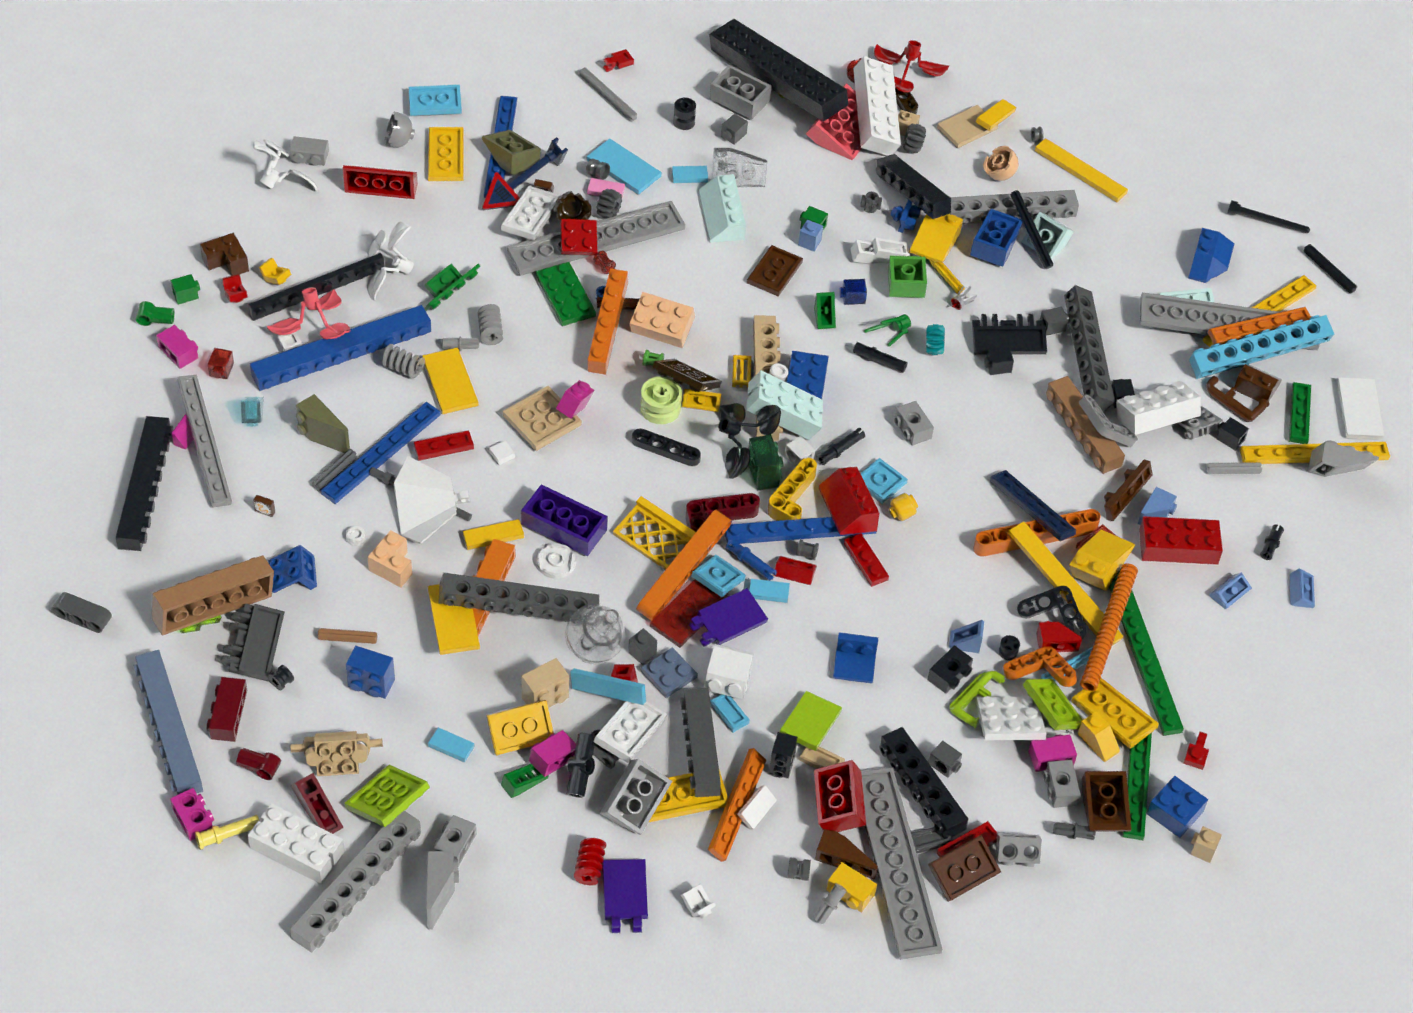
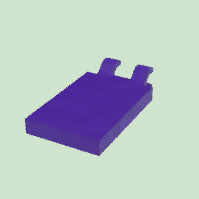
(729, 618)
(625, 892)

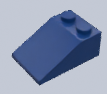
(996, 237)

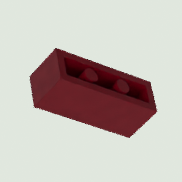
(227, 709)

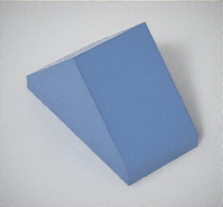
(968, 637)

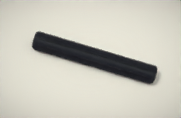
(1330, 268)

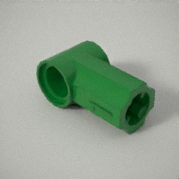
(150, 313)

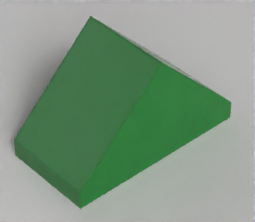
(825, 310)

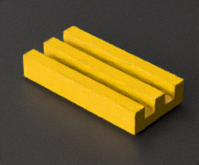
(741, 382)

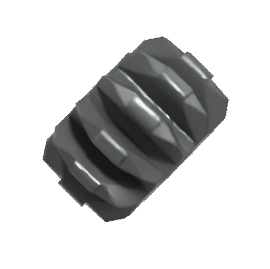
(914, 138)
(609, 203)

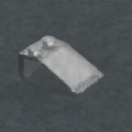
(747, 168)

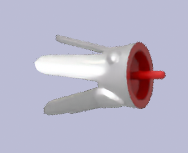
(959, 300)

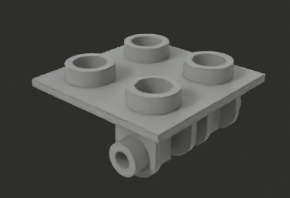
(1201, 425)

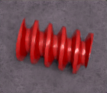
(589, 861)

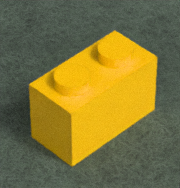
(859, 888)

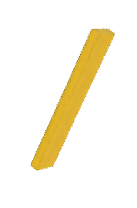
(1081, 170)

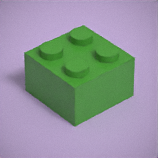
(907, 276)

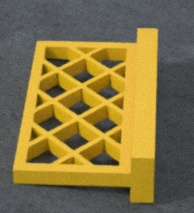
(664, 521)

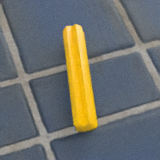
(948, 276)

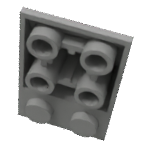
(1335, 459)

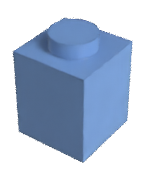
(810, 235)

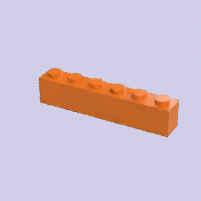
(607, 321)
(495, 566)

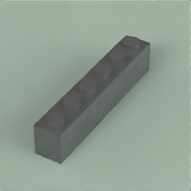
(701, 742)

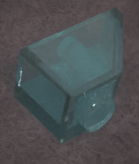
(252, 410)

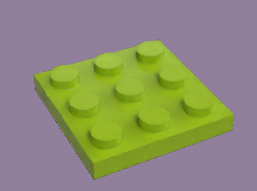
(387, 795)

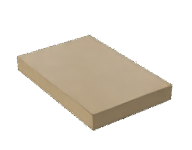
(963, 127)

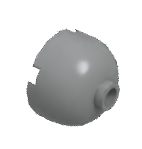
(399, 130)

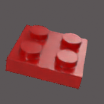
(578, 237)

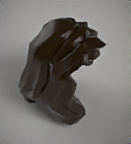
(572, 207)

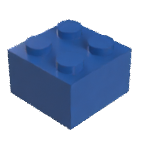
(370, 672)
(1177, 806)

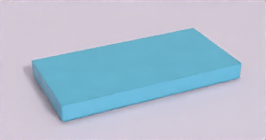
(626, 166)

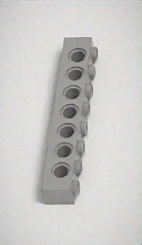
(1053, 203)
(358, 868)

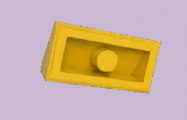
(701, 400)

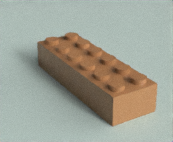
(212, 595)

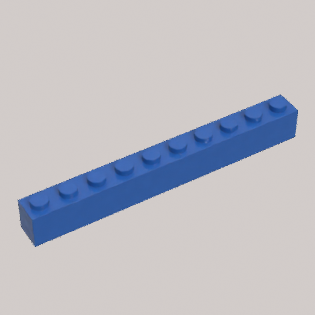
(331, 352)

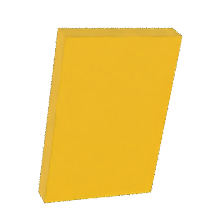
(519, 727)

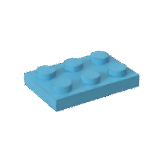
(435, 100)

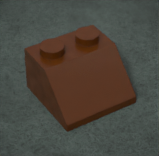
(1256, 383)

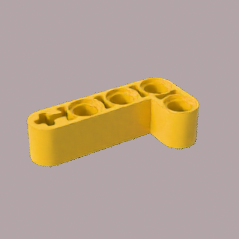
(782, 501)

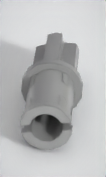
(461, 343)
(830, 903)

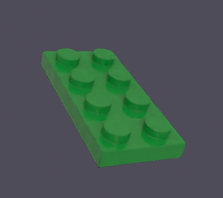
(565, 293)

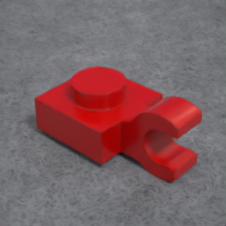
(620, 59)
(1196, 754)

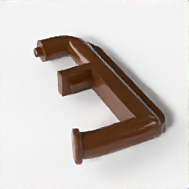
(1232, 404)

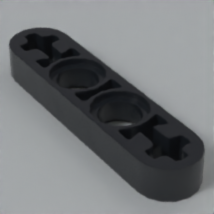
(664, 450)

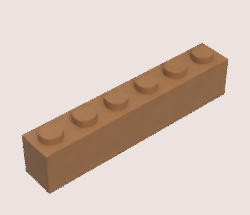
(1103, 451)

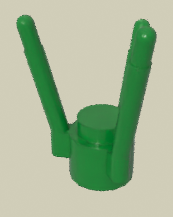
(899, 324)

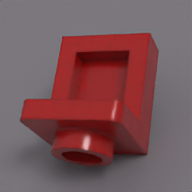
(234, 289)

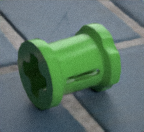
(650, 357)

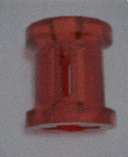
(604, 262)

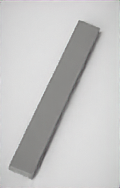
(204, 441)

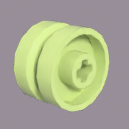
(661, 400)

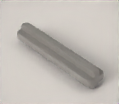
(1234, 468)

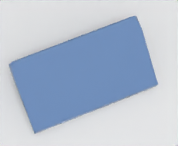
(1302, 589)
(1231, 590)

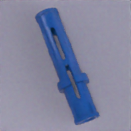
(744, 554)

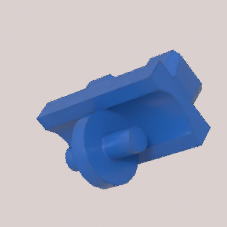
(903, 215)

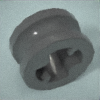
(1037, 134)

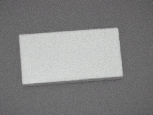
(757, 807)

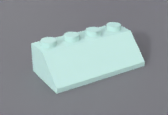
(723, 209)

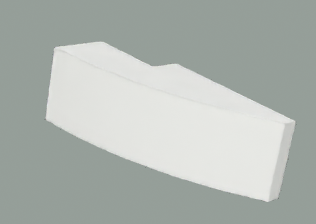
(878, 250)

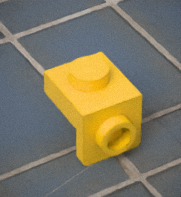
(273, 273)

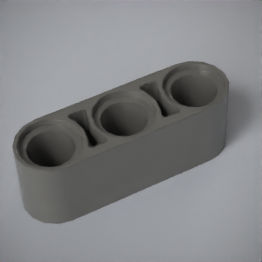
(81, 612)

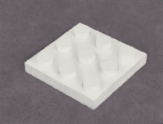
(1010, 718)

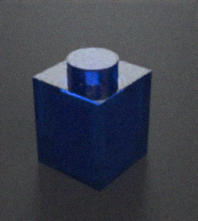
(853, 291)

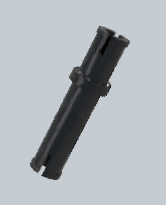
(872, 353)
(835, 450)

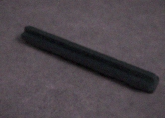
(1031, 229)

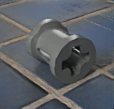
(807, 549)

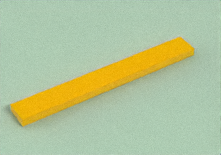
(1282, 298)
(1302, 452)
(1058, 576)

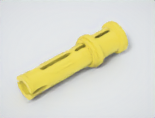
(217, 833)

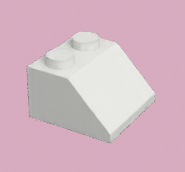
(729, 671)

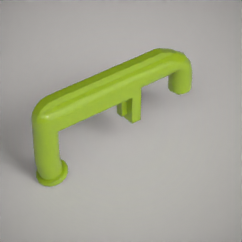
(975, 688)

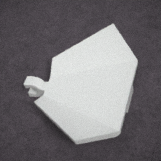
(424, 500)

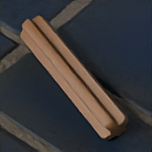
(347, 635)

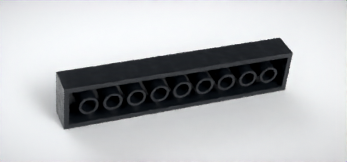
(779, 69)

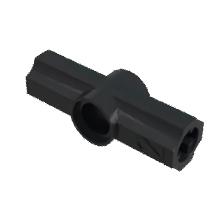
(581, 765)

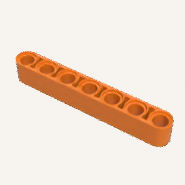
(999, 541)
(684, 565)

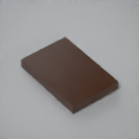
(774, 270)
(964, 868)

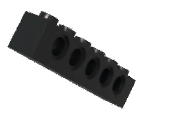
(955, 819)

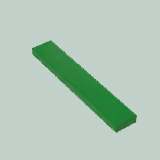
(1138, 787)

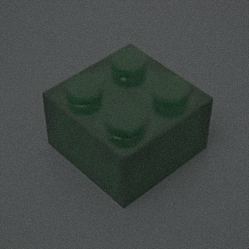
(765, 462)

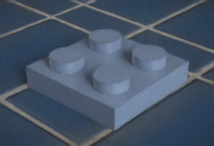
(669, 672)

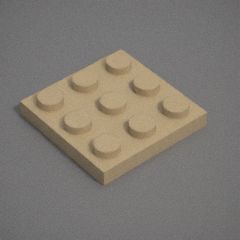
(539, 419)

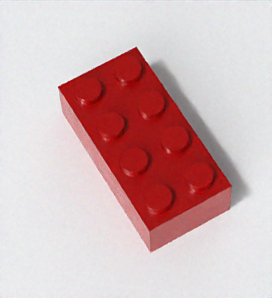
(1180, 540)

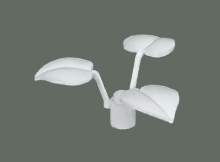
(271, 175)
(399, 262)

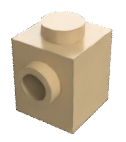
(905, 119)
(1205, 844)

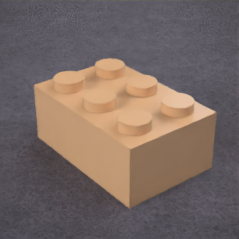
(662, 319)

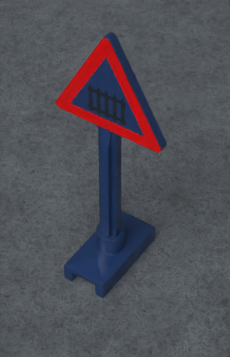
(503, 195)

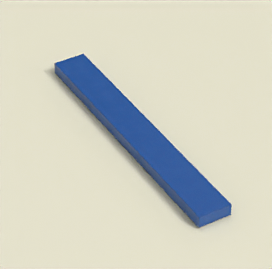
(504, 122)
(380, 452)

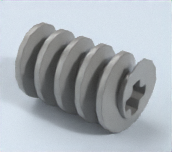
(490, 324)
(401, 362)

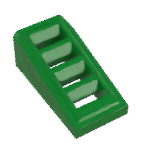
(512, 784)

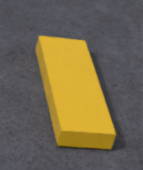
(995, 114)
(484, 535)

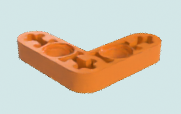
(1043, 658)

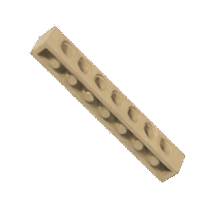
(765, 352)

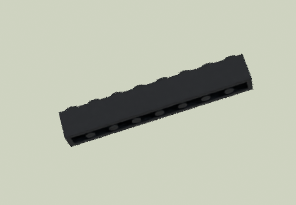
(143, 484)

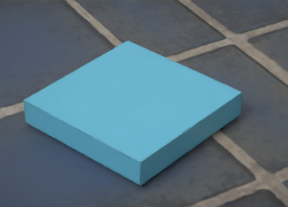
(882, 480)
(718, 575)

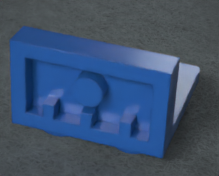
(293, 566)
(855, 657)

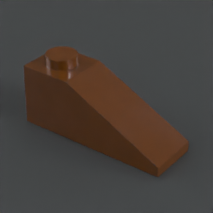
(837, 848)

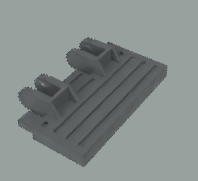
(258, 641)

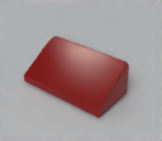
(795, 570)

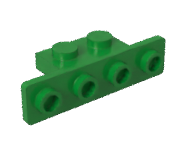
(445, 282)

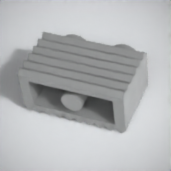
(309, 150)

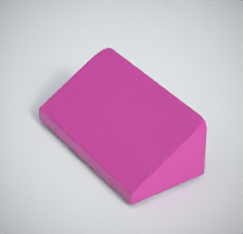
(182, 434)

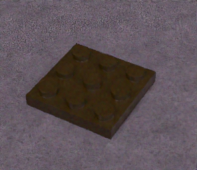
(686, 374)

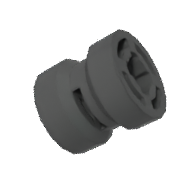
(598, 169)
(804, 869)

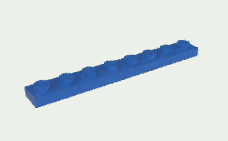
(783, 530)

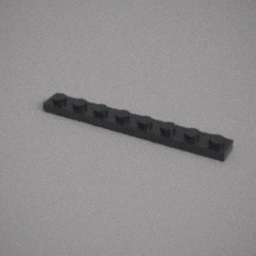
(322, 284)

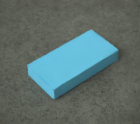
(689, 174)
(769, 590)
(729, 712)
(451, 744)

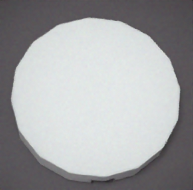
(556, 561)

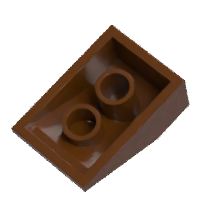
(1106, 801)

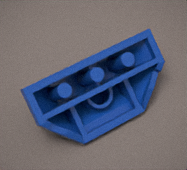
(1211, 256)

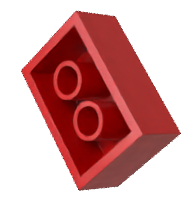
(840, 796)

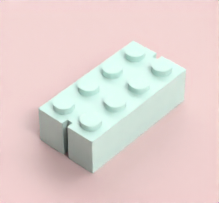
(799, 409)

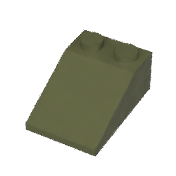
(512, 151)
(321, 424)

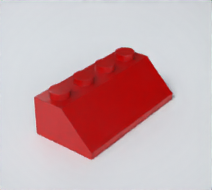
(380, 181)
(850, 502)

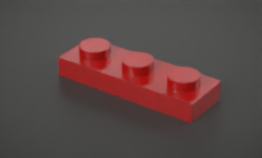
(443, 445)
(866, 559)
(986, 830)

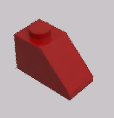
(1058, 637)

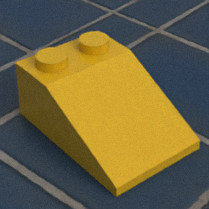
(936, 237)
(1100, 559)

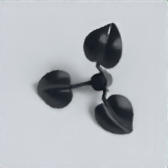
(731, 422)

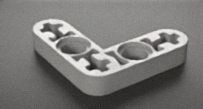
(1103, 425)

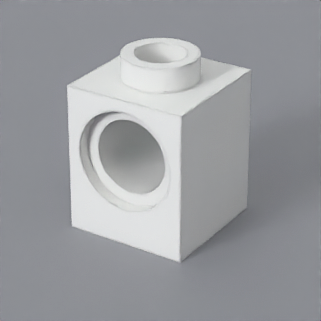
(798, 450)

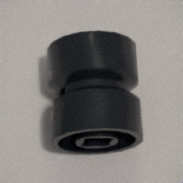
(684, 113)

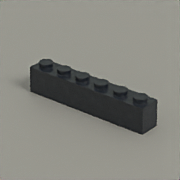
(913, 186)

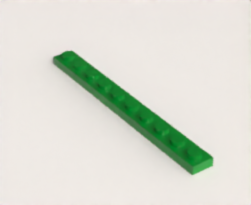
(1149, 667)

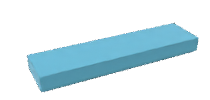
(608, 686)

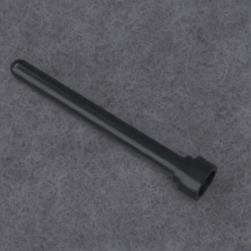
(1236, 208)

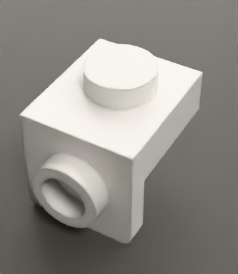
(698, 902)

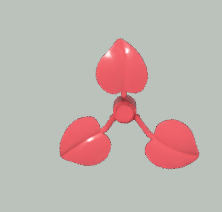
(312, 301)

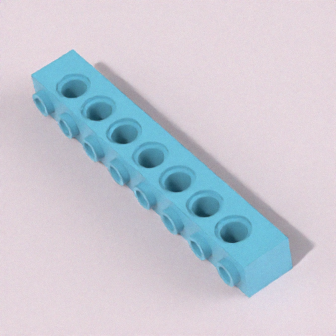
(1203, 367)

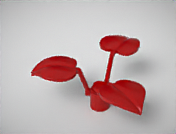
(912, 52)

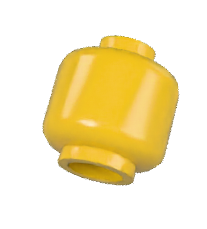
(903, 506)

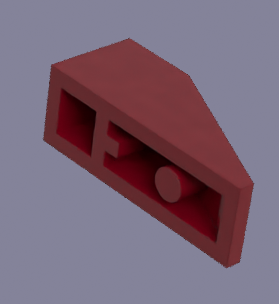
(316, 803)

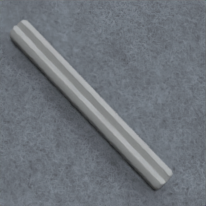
(608, 94)

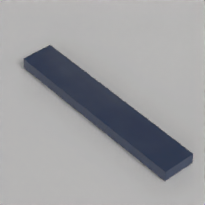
(1033, 505)

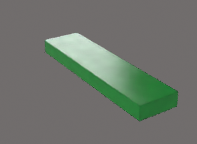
(1300, 413)

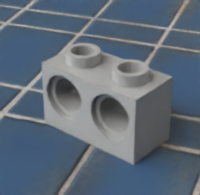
(1019, 843)

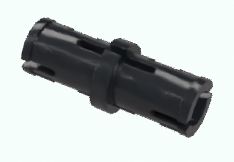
(1272, 542)

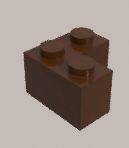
(225, 251)

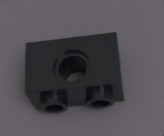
(953, 660)
(783, 755)

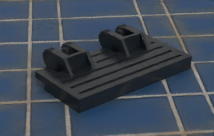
(1018, 338)

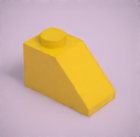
(1099, 736)

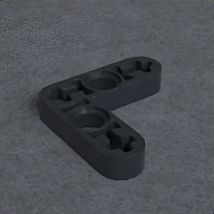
(1055, 602)

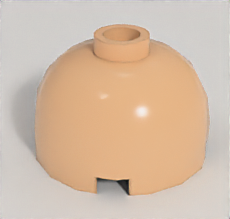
(1001, 163)

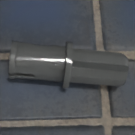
(1073, 830)

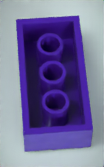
(564, 520)

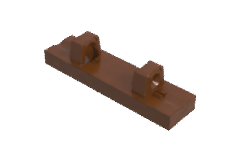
(1127, 491)

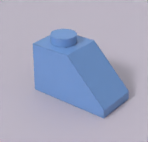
(1159, 505)

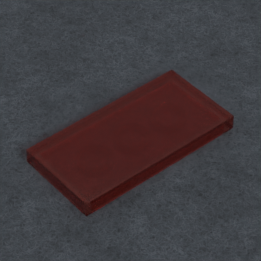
(675, 618)

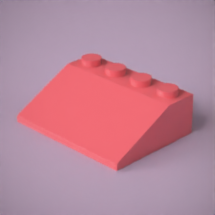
(840, 131)

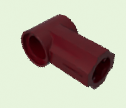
(263, 765)

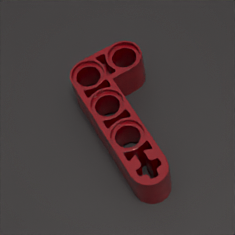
(733, 506)

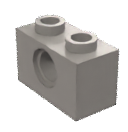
(913, 423)
(1064, 773)
(458, 829)

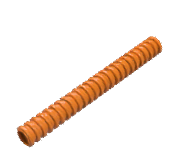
(1109, 627)

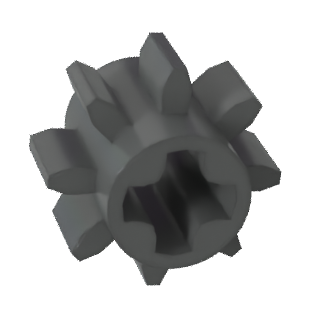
(871, 202)

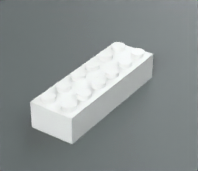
(877, 106)

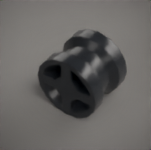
(1012, 644)
(281, 677)

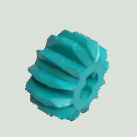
(935, 339)

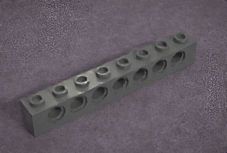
(1089, 346)
(505, 597)

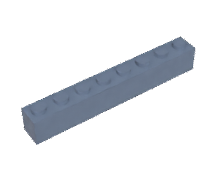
(168, 723)

